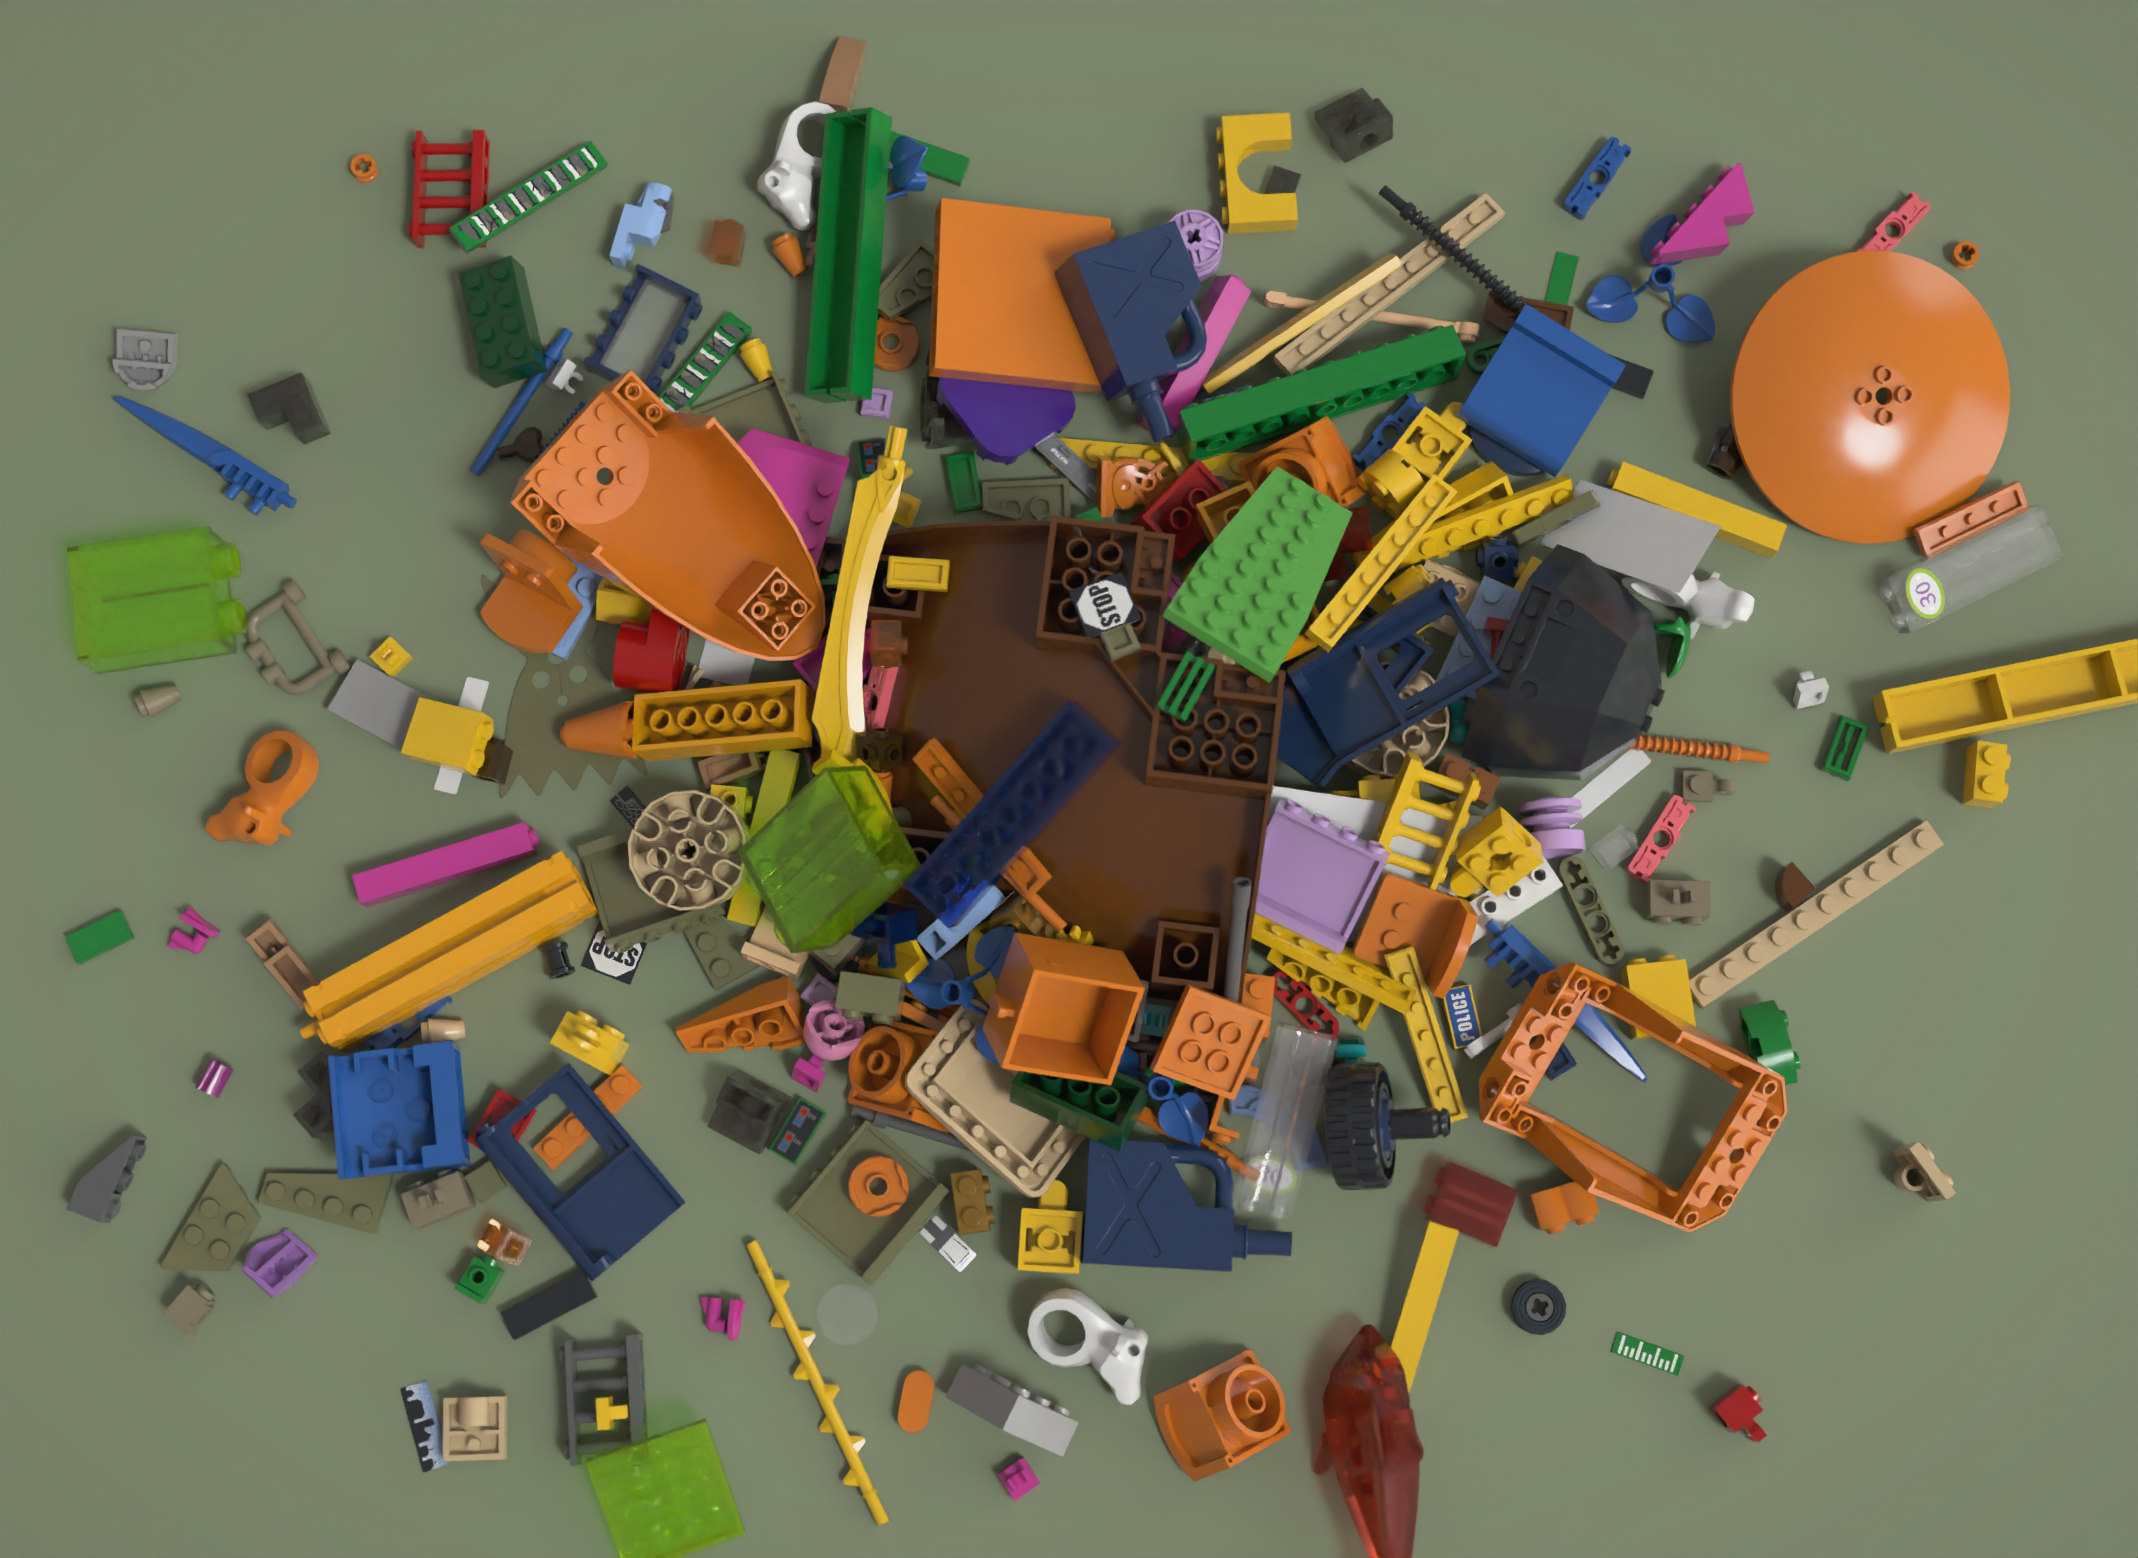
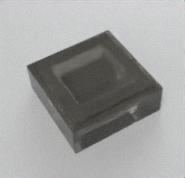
(1282, 181)

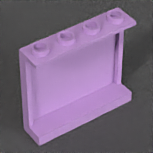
(1316, 875)

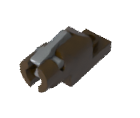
(1724, 455)

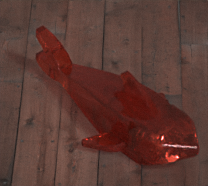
(1373, 1444)

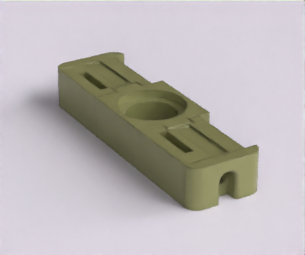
(1556, 518)

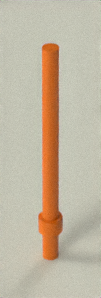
(953, 819)

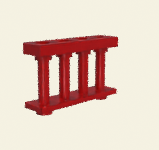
(477, 176)

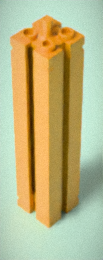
(449, 953)

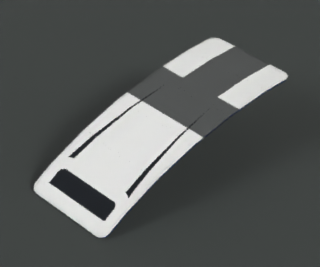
(947, 1243)

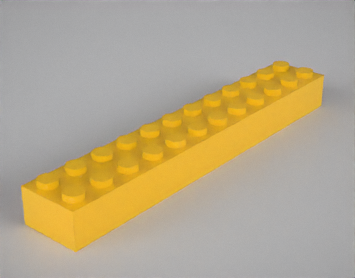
(2008, 696)

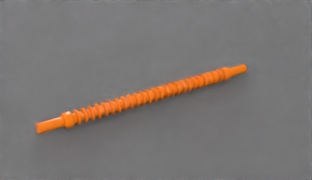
(1731, 753)

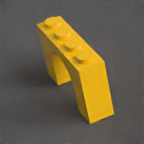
(1246, 209)

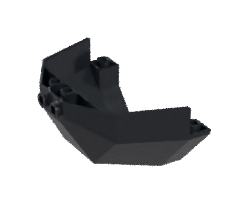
(1571, 678)

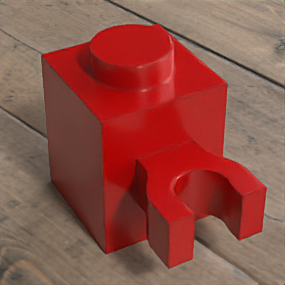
(1737, 1411)

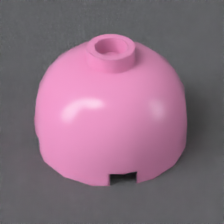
(829, 1033)

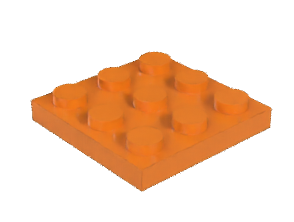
(1210, 1042)

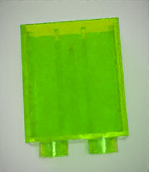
(155, 600)
(828, 859)

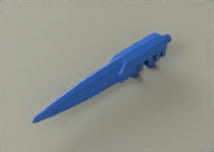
(233, 467)
(1529, 965)

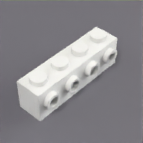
(1514, 901)

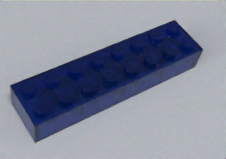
(1012, 814)

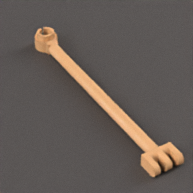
(1465, 330)

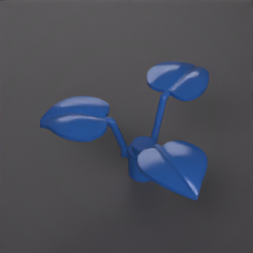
(906, 159)
(1615, 302)
(939, 989)
(1179, 1117)

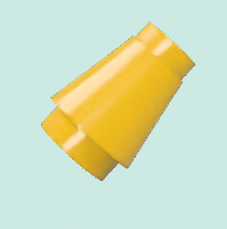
(757, 359)

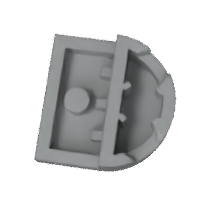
(145, 357)

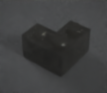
(293, 402)
(317, 1113)

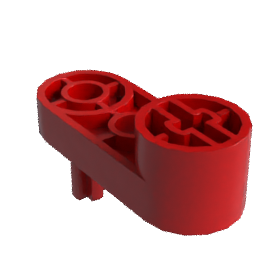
(650, 654)

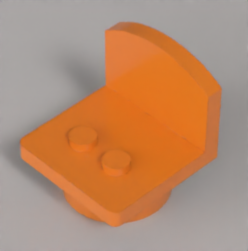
(1312, 455)
(533, 599)
(1419, 916)
(880, 1068)
(1222, 1416)

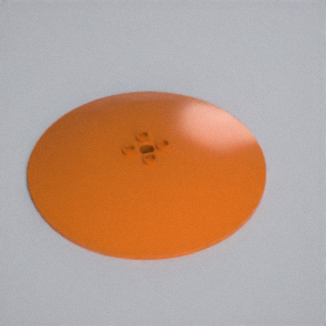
(1810, 406)

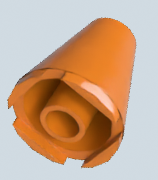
(602, 731)

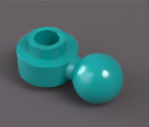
(1458, 729)

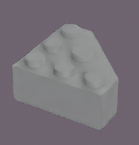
(1012, 1408)

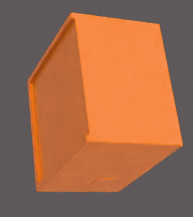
(1062, 1009)

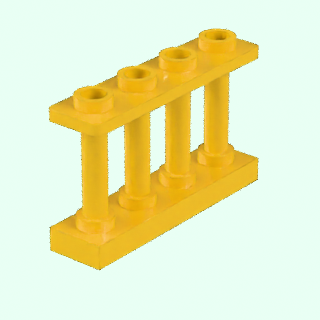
(1402, 799)

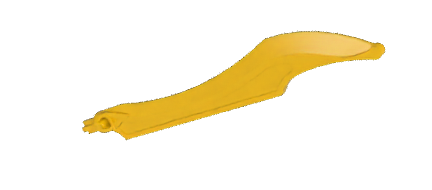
(839, 695)

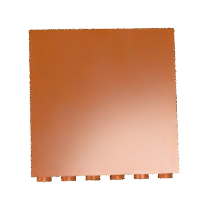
(998, 296)

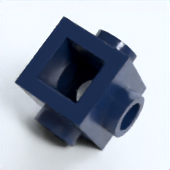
(1501, 568)

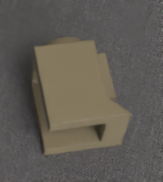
(191, 1308)

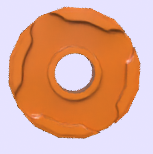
(907, 350)
(896, 1186)

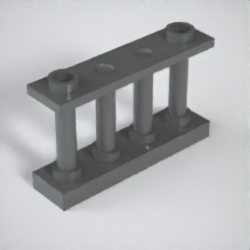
(632, 1381)

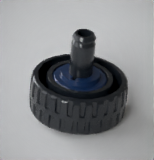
(1365, 1125)

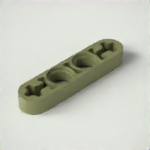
(1595, 908)

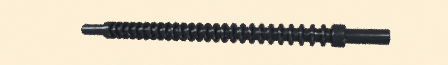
(1408, 211)

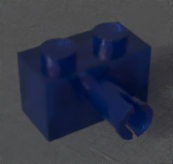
(888, 926)

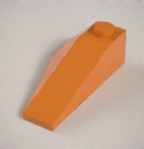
(757, 1018)

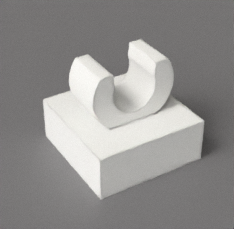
(560, 376)
(1810, 691)

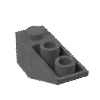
(101, 1188)

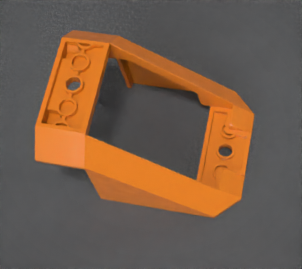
(1715, 1178)

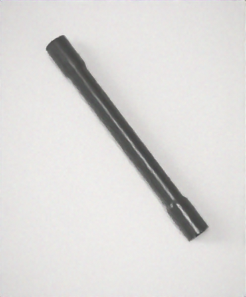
(1239, 902)

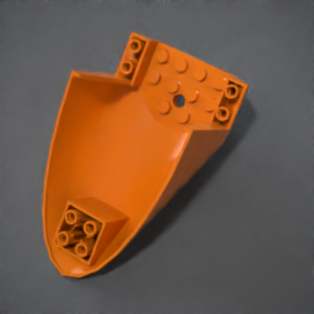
(677, 522)

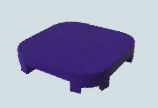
(1006, 417)

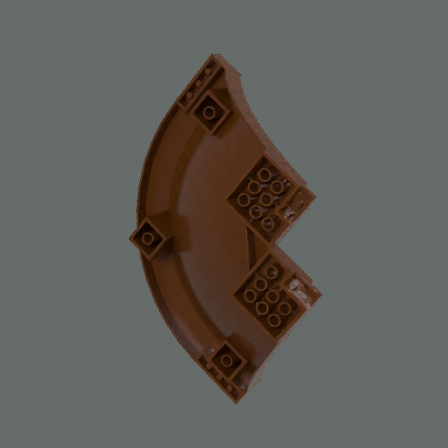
(1167, 817)

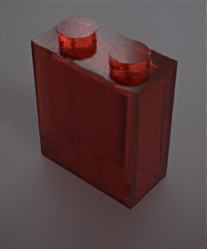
(1470, 1204)

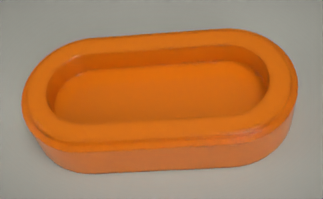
(916, 1401)

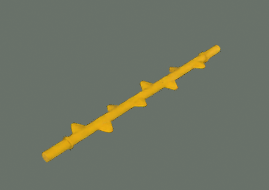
(825, 1392)

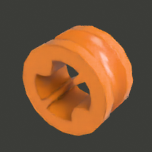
(358, 173)
(1961, 263)

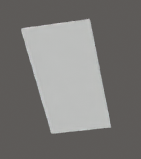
(1636, 538)

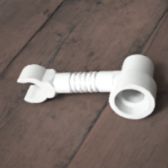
(1491, 1037)

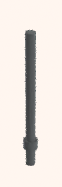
(882, 1120)

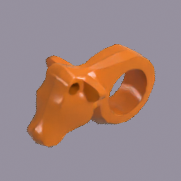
(258, 813)

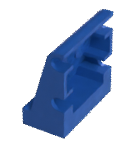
(1540, 390)
(399, 1110)

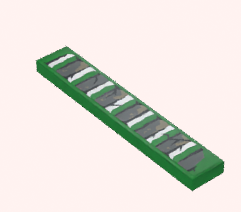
(528, 197)
(706, 363)

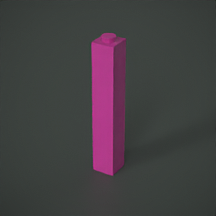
(1218, 313)
(446, 864)

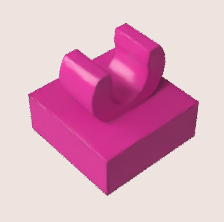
(809, 1073)
(1018, 1478)

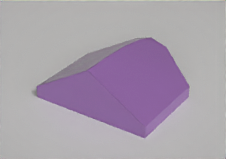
(278, 1262)

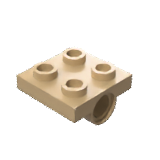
(1465, 586)
(1931, 1182)
(475, 1428)

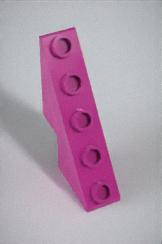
(1705, 228)

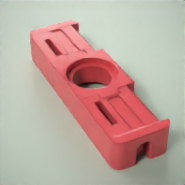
(1904, 218)
(879, 685)
(1649, 855)

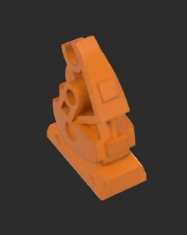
(1124, 485)

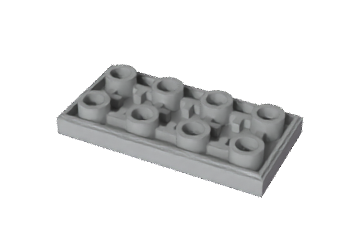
(376, 703)

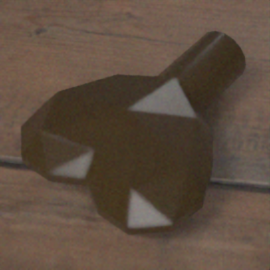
(525, 446)

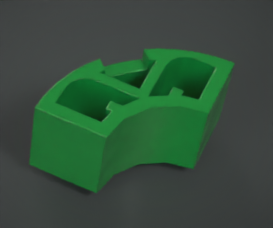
(1768, 1039)

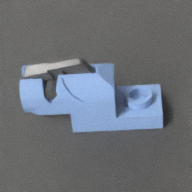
(643, 222)

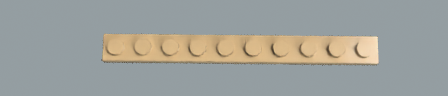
(1361, 309)
(1814, 914)

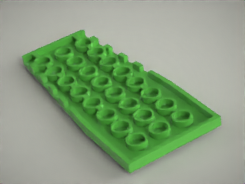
(1262, 574)

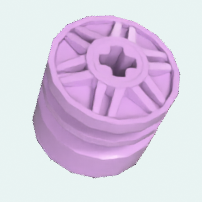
(1207, 231)
(1551, 822)

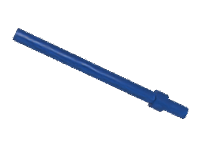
(552, 355)

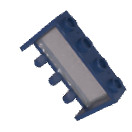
(645, 329)

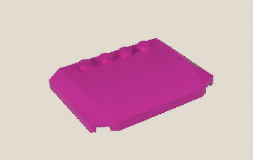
(803, 479)

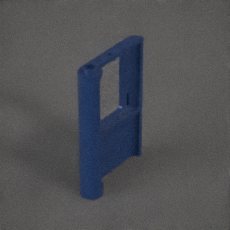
(1352, 691)
(1300, 737)
(607, 1207)

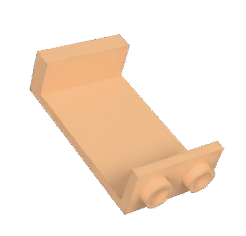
(770, 953)

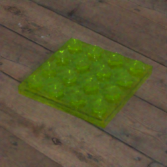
(666, 1494)

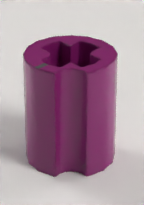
(214, 1078)

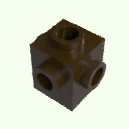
(880, 749)

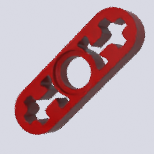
(1302, 1018)

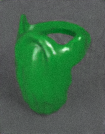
(1680, 633)

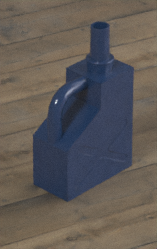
(1124, 305)
(1147, 1218)

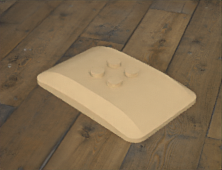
(974, 1104)

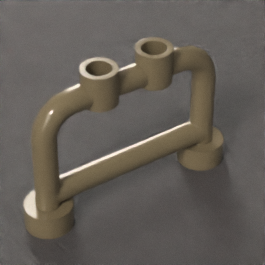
(259, 649)

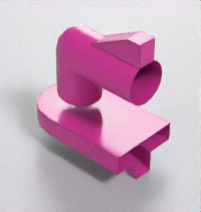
(181, 940)
(714, 1323)

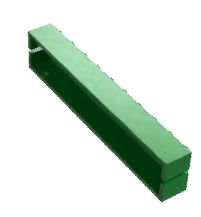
(848, 256)

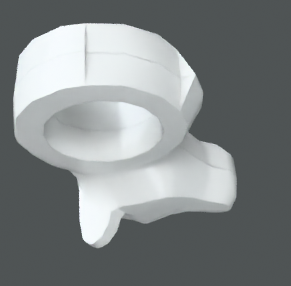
(791, 176)
(1705, 601)
(1111, 1348)

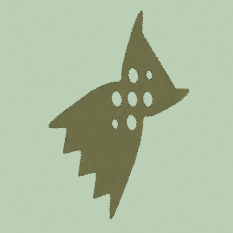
(537, 717)

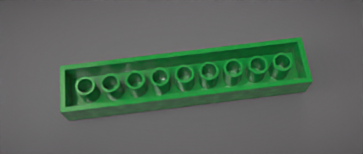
(1311, 394)

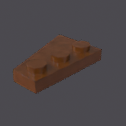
(1503, 318)

